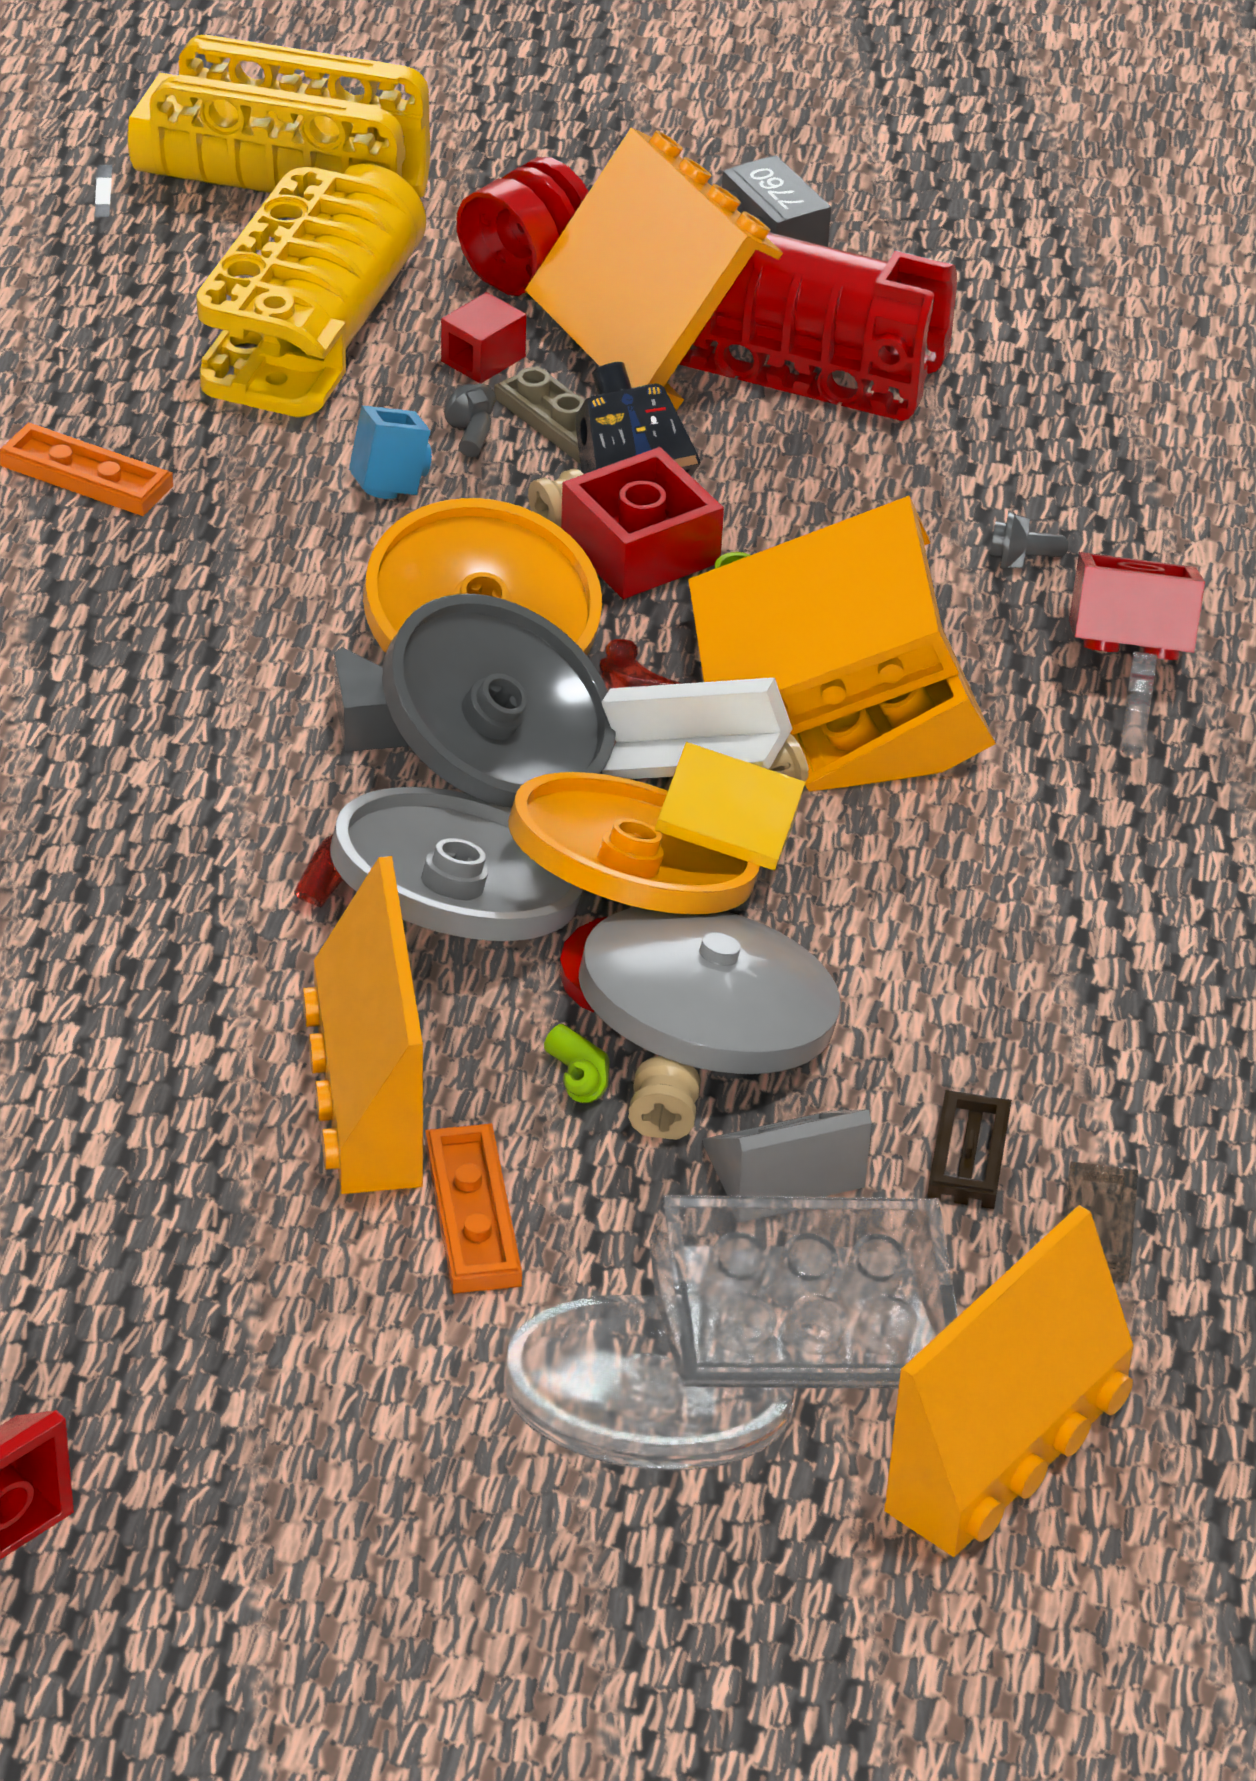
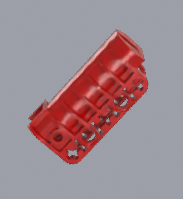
(837, 316)

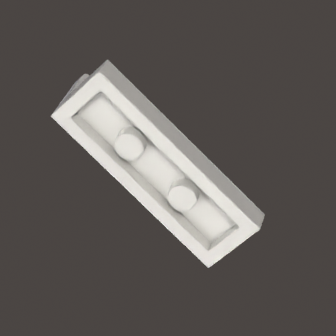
(729, 717)

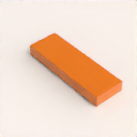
(85, 469)
(473, 1208)

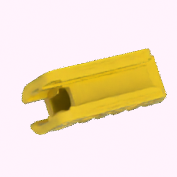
(257, 130)
(306, 286)

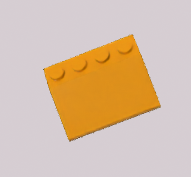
(898, 738)
(368, 1043)
(1008, 1389)

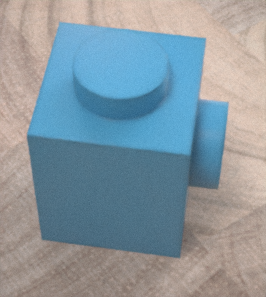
(390, 452)

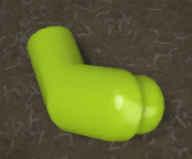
(587, 1064)

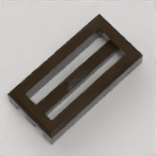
(964, 1186)

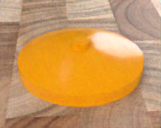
(481, 551)
(605, 841)

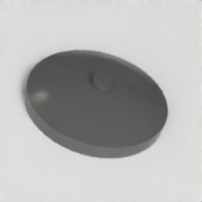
(494, 696)

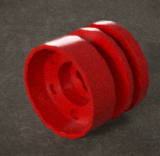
(517, 220)

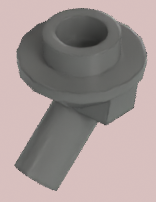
(471, 410)
(1014, 541)

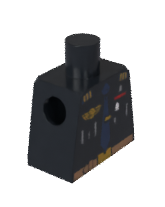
(629, 422)

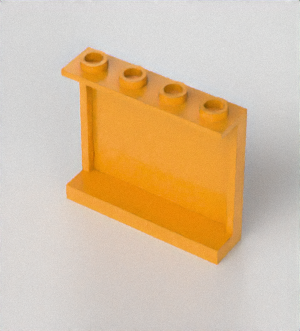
(647, 259)
(828, 616)

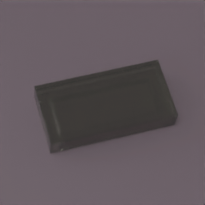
(1112, 1202)

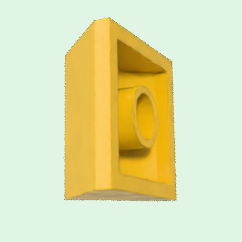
(730, 806)

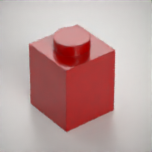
(483, 337)

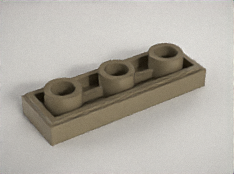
(543, 405)

